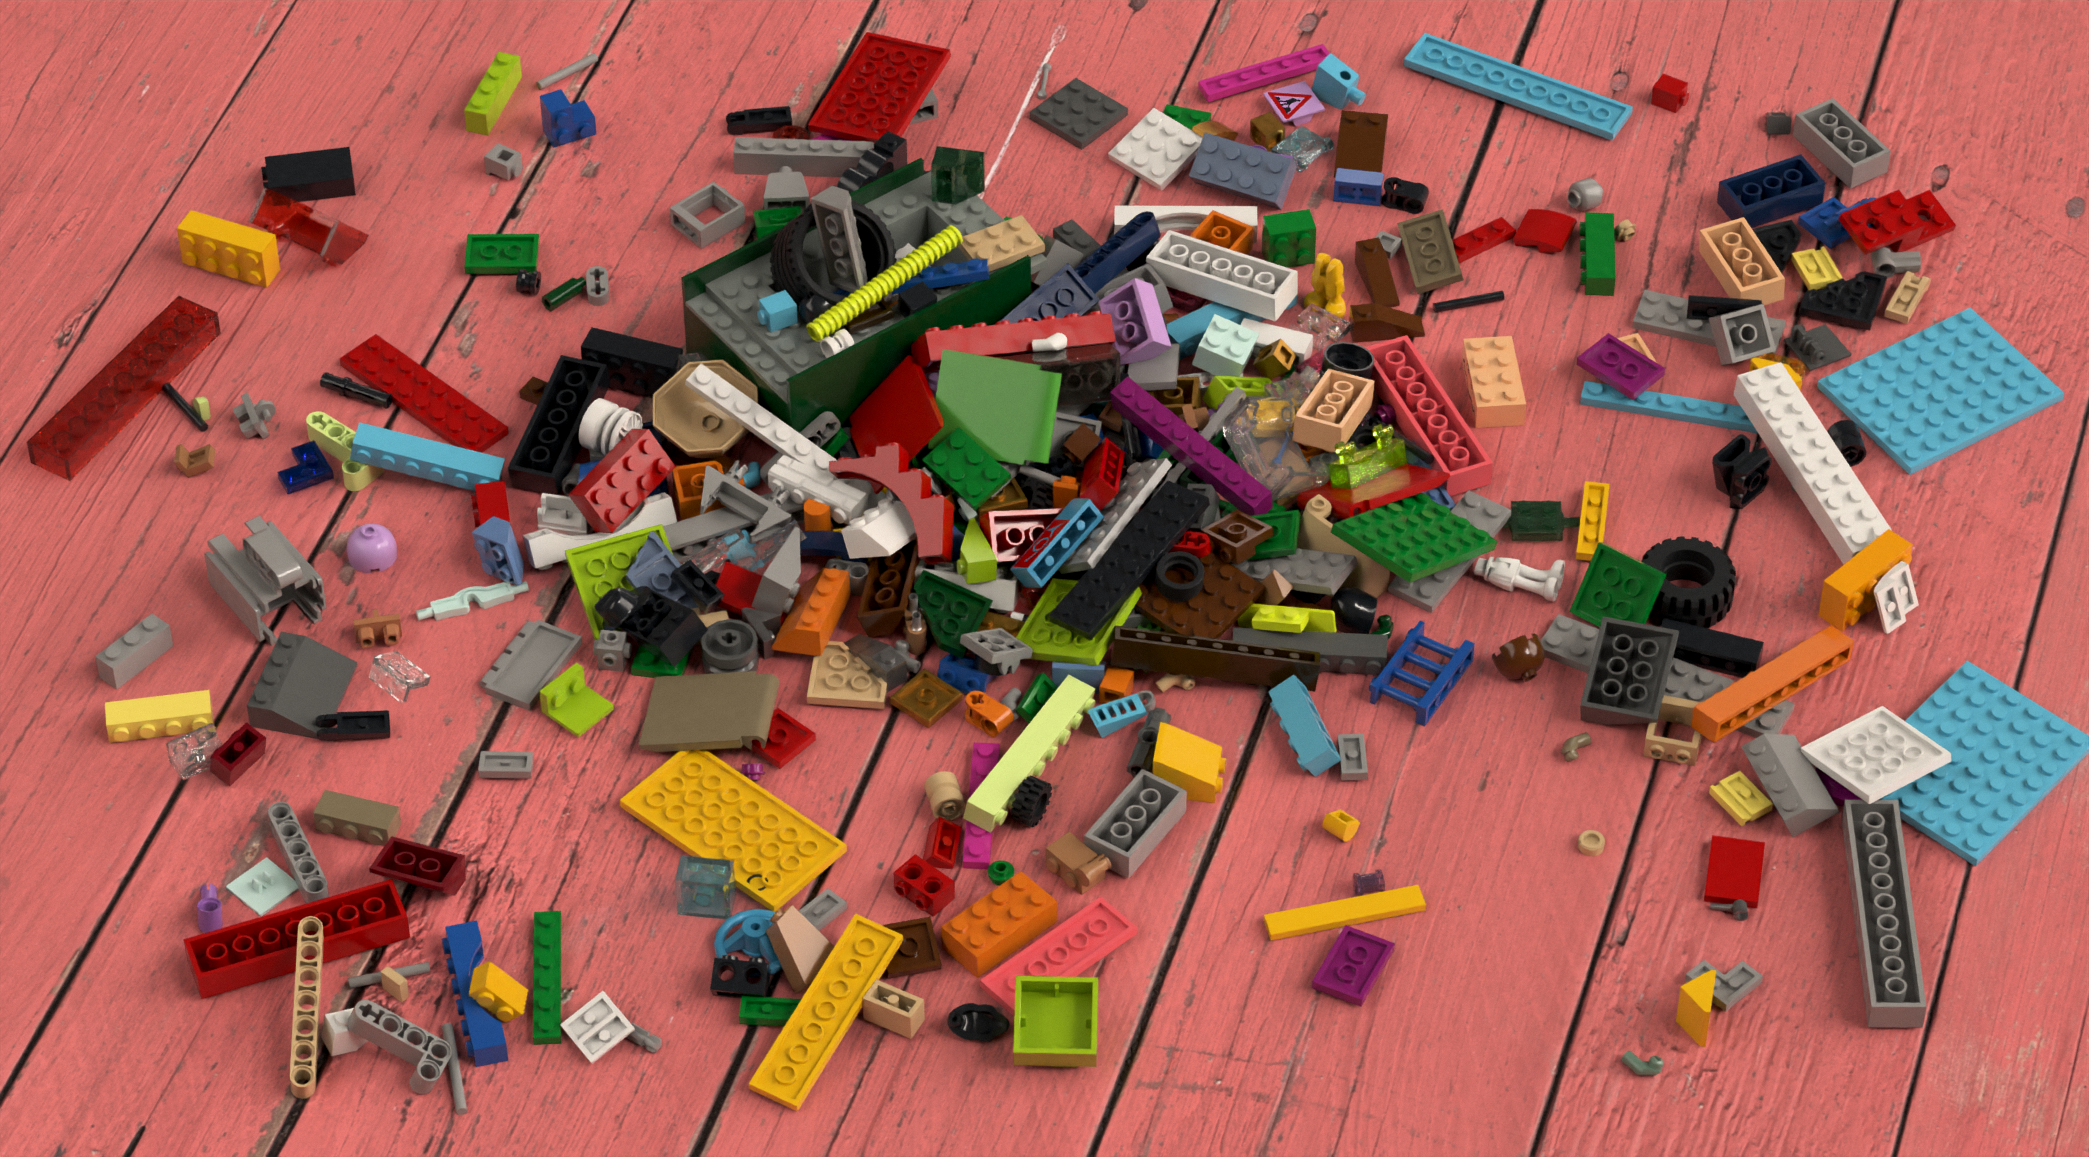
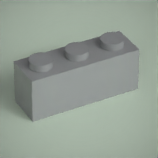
(134, 651)

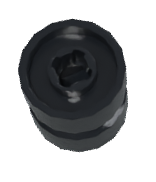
(1848, 441)

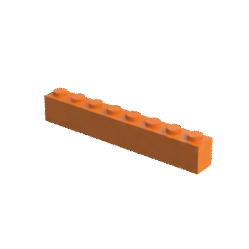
(1772, 683)

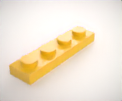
(1592, 519)

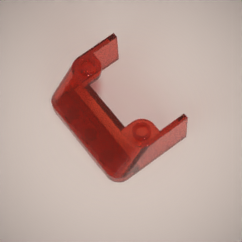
(307, 227)

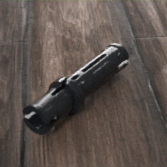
(346, 386)

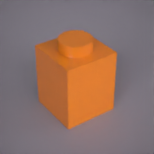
(1116, 684)

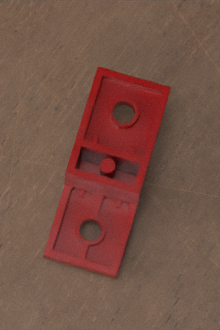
(1897, 222)

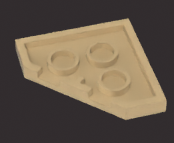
(844, 680)

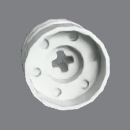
(606, 425)

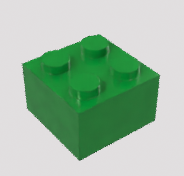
(1289, 238)

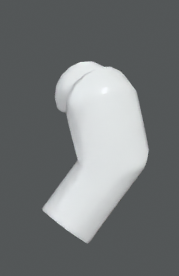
(1053, 343)

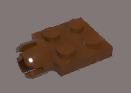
(918, 950)

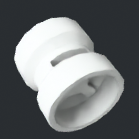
(837, 343)

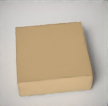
(394, 984)

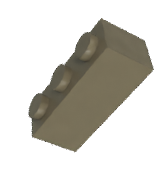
(356, 818)

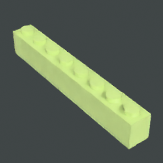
(1030, 753)

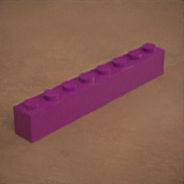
(1191, 448)

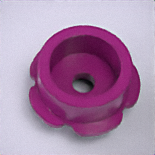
(1385, 413)
(752, 771)

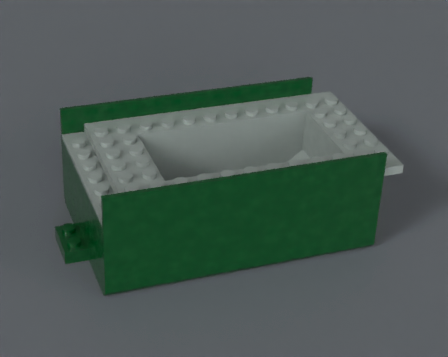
(787, 364)

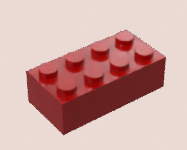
(621, 480)
(1014, 531)

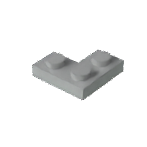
(1731, 986)

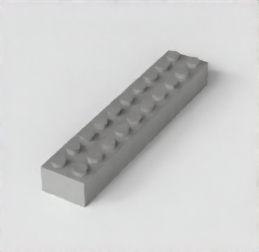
(1883, 914)

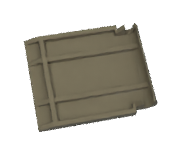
(709, 711)

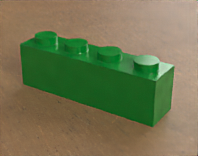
(1598, 254)

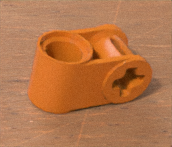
(987, 714)

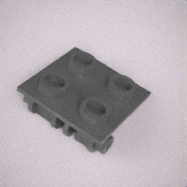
(1816, 346)

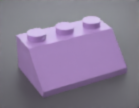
(1136, 321)

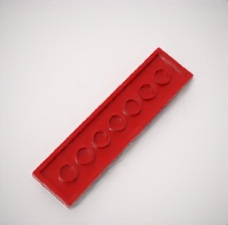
(424, 395)

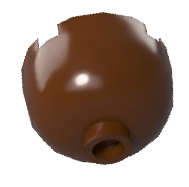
(1520, 658)

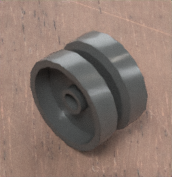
(729, 647)

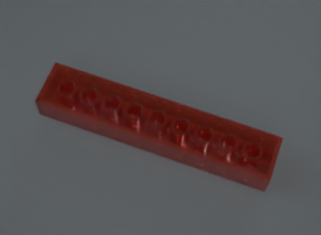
(123, 388)

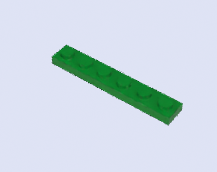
(547, 977)

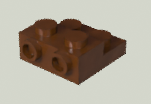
(1236, 536)

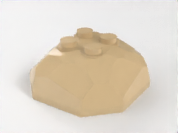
(693, 421)

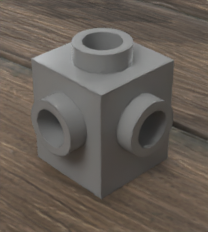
(612, 650)

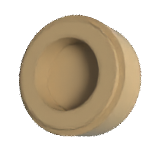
(1591, 843)

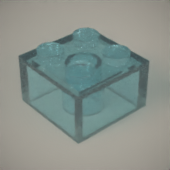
(705, 887)

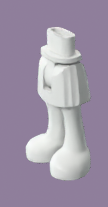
(1510, 573)

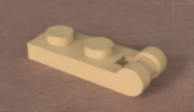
(1907, 297)

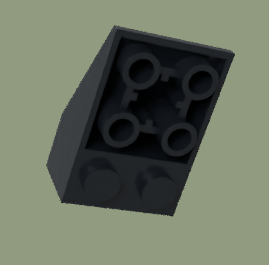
(664, 628)

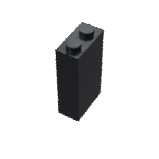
(310, 174)

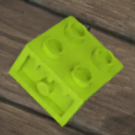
(572, 702)

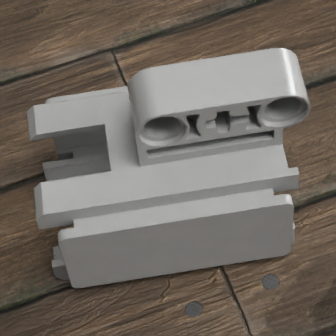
(263, 577)

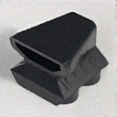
(1741, 472)

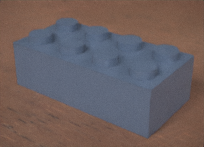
(1243, 170)

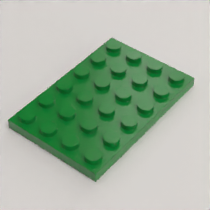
(1414, 537)

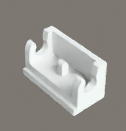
(561, 515)

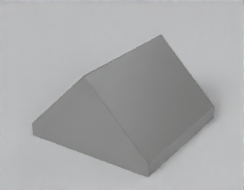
(1058, 256)

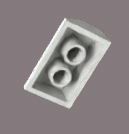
(879, 530)

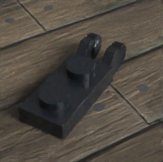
(758, 119)
(354, 725)

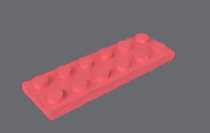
(1062, 951)

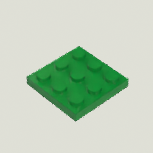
(1617, 588)

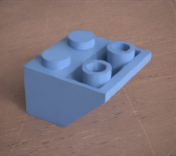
(499, 550)

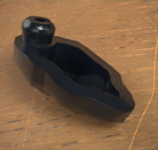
(977, 1022)

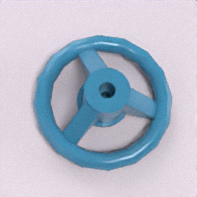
(749, 938)

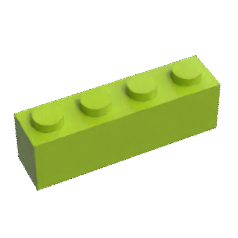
(493, 93)

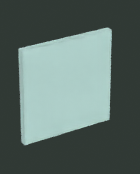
(263, 887)

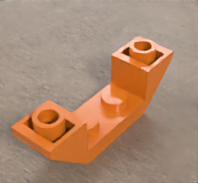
(1066, 489)

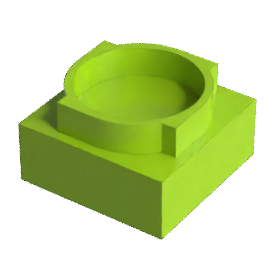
(1056, 1021)

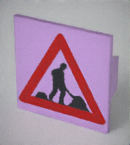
(1294, 103)

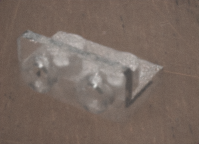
(397, 675)
(192, 751)

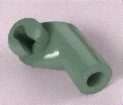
(1640, 1067)

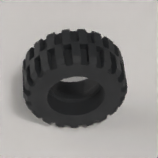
(1695, 562)

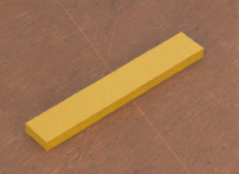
(1344, 912)

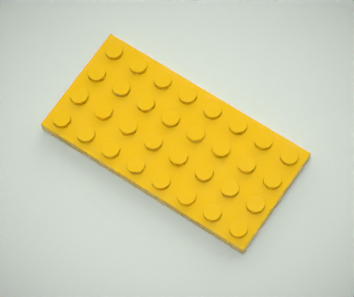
(726, 816)

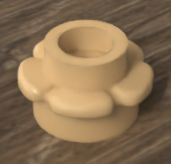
(1625, 230)

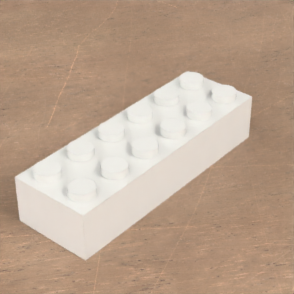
(1223, 275)

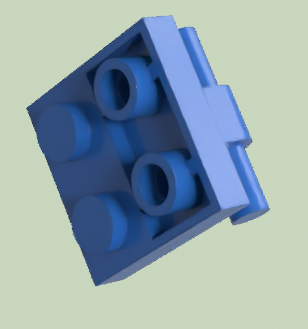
(1824, 222)

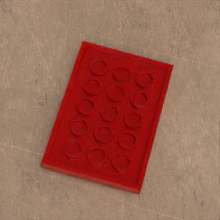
(879, 88)

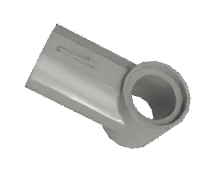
(1889, 263)

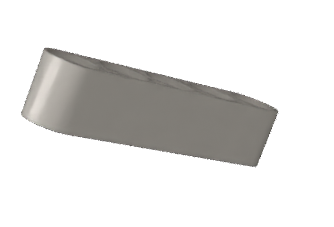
(297, 852)

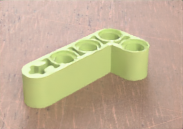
(338, 441)

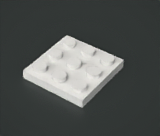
(1156, 149)

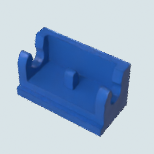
(1358, 187)

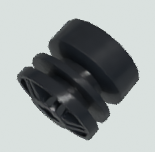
(1348, 359)

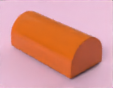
(816, 516)

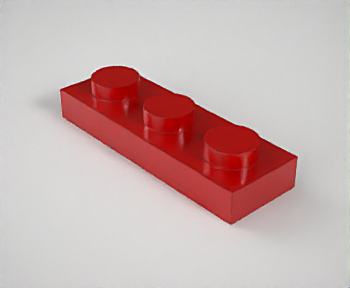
(1482, 239)

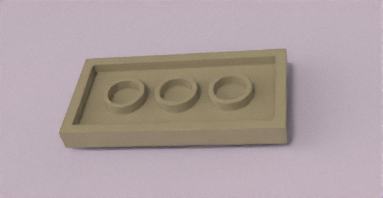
(1430, 251)

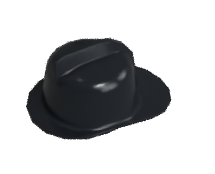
(620, 604)

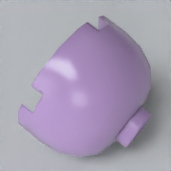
(371, 548)

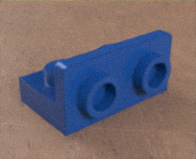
(962, 674)

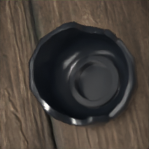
(812, 308)

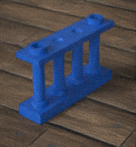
(1436, 690)

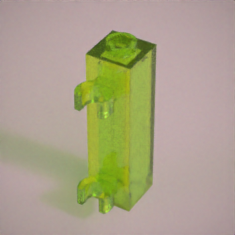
(1368, 462)

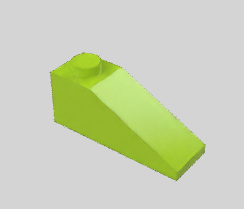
(1224, 385)
(976, 557)

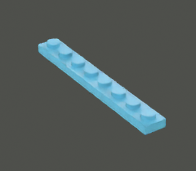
(1668, 407)

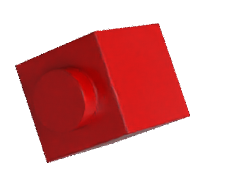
(1670, 93)

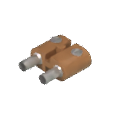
(915, 627)

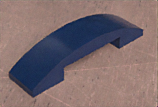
(826, 544)

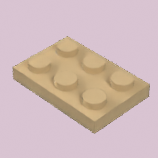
(1003, 243)

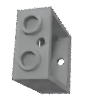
(683, 215)

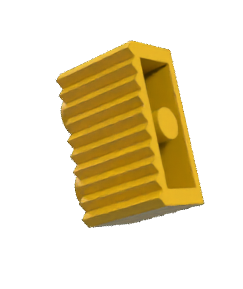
(498, 992)

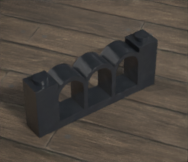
(885, 157)

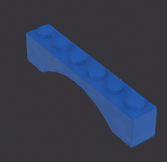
(485, 1033)

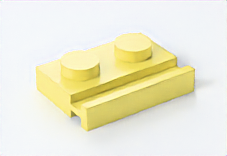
(1815, 268)
(1741, 798)

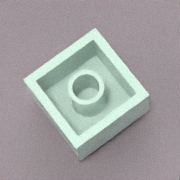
(1225, 347)

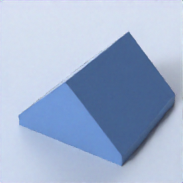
(1088, 674)

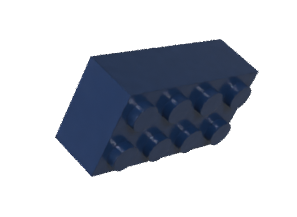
(1771, 191)

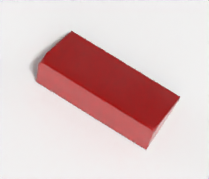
(942, 843)

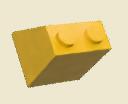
(1189, 763)

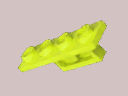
(1288, 619)

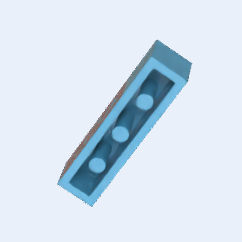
(1057, 543)

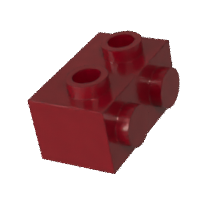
(237, 754)

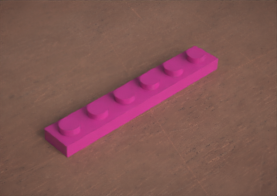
(1262, 73)
(977, 840)

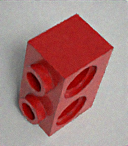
(924, 885)

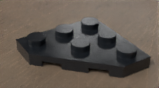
(1779, 241)
(1848, 301)

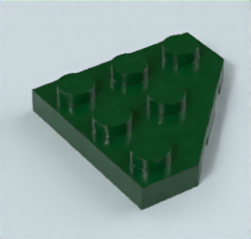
(950, 611)

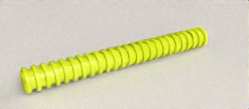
(884, 283)

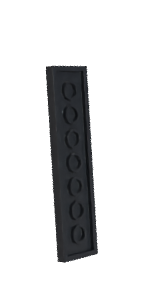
(1129, 560)

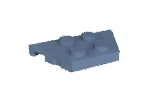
(653, 569)

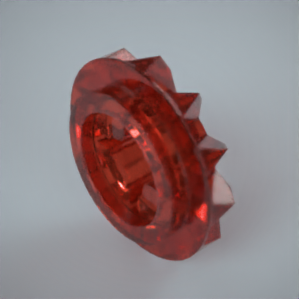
(790, 132)

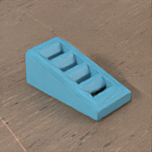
(1115, 723)

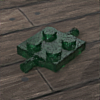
(1538, 521)

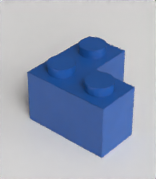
(565, 121)

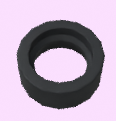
(1181, 560)

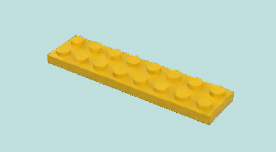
(825, 1012)

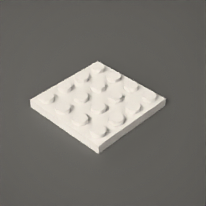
(1876, 754)

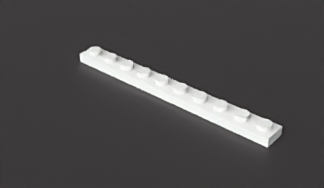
(768, 426)

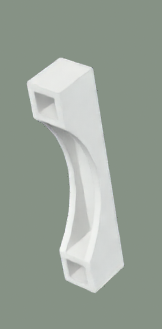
(1185, 217)
(549, 547)

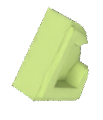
(202, 407)

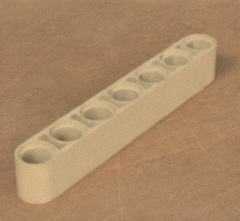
(306, 1018)

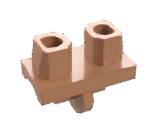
(378, 628)

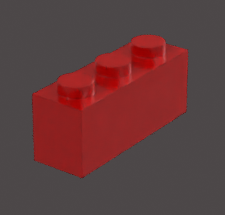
(490, 502)

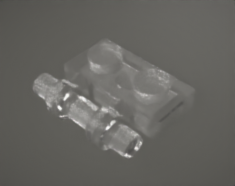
(1324, 324)

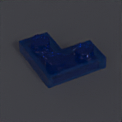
(310, 471)

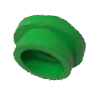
(1000, 872)

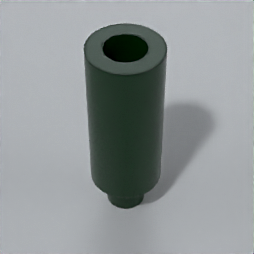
(563, 293)

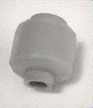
(1585, 194)

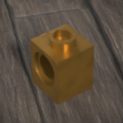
(1266, 131)
(1274, 359)

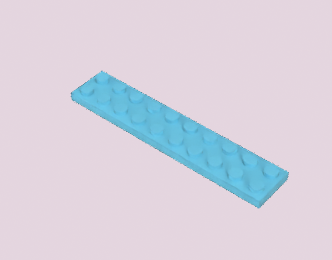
(1518, 86)

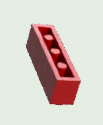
(1102, 474)

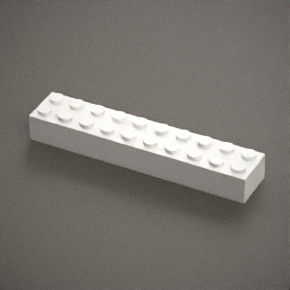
(1810, 459)

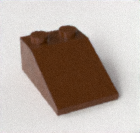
(1361, 141)

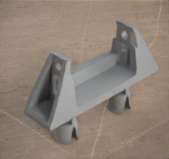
(762, 512)

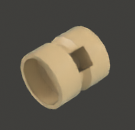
(945, 795)

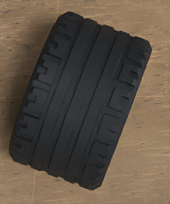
(788, 263)

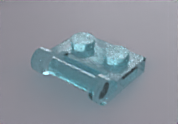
(1300, 143)

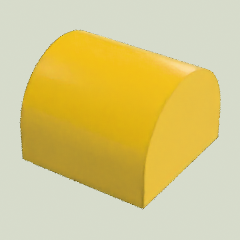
(1341, 825)

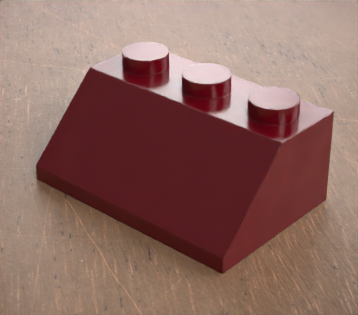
(420, 866)

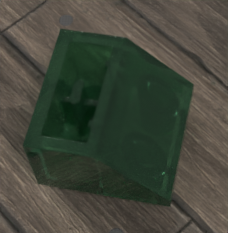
(957, 174)

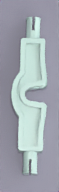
(459, 603)

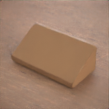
(1275, 589)

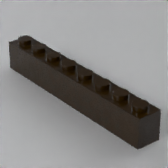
(1212, 658)

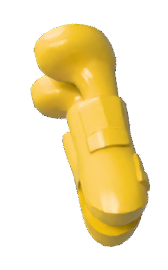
(1327, 285)

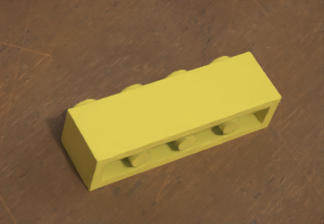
(158, 716)

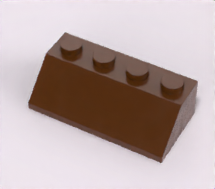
(888, 590)

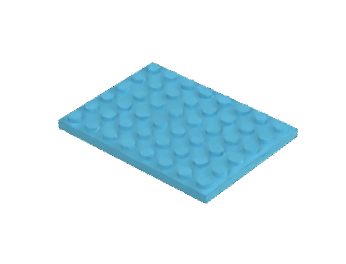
(1940, 390)
(2001, 763)

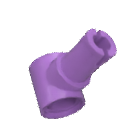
(209, 909)

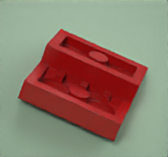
(1545, 229)

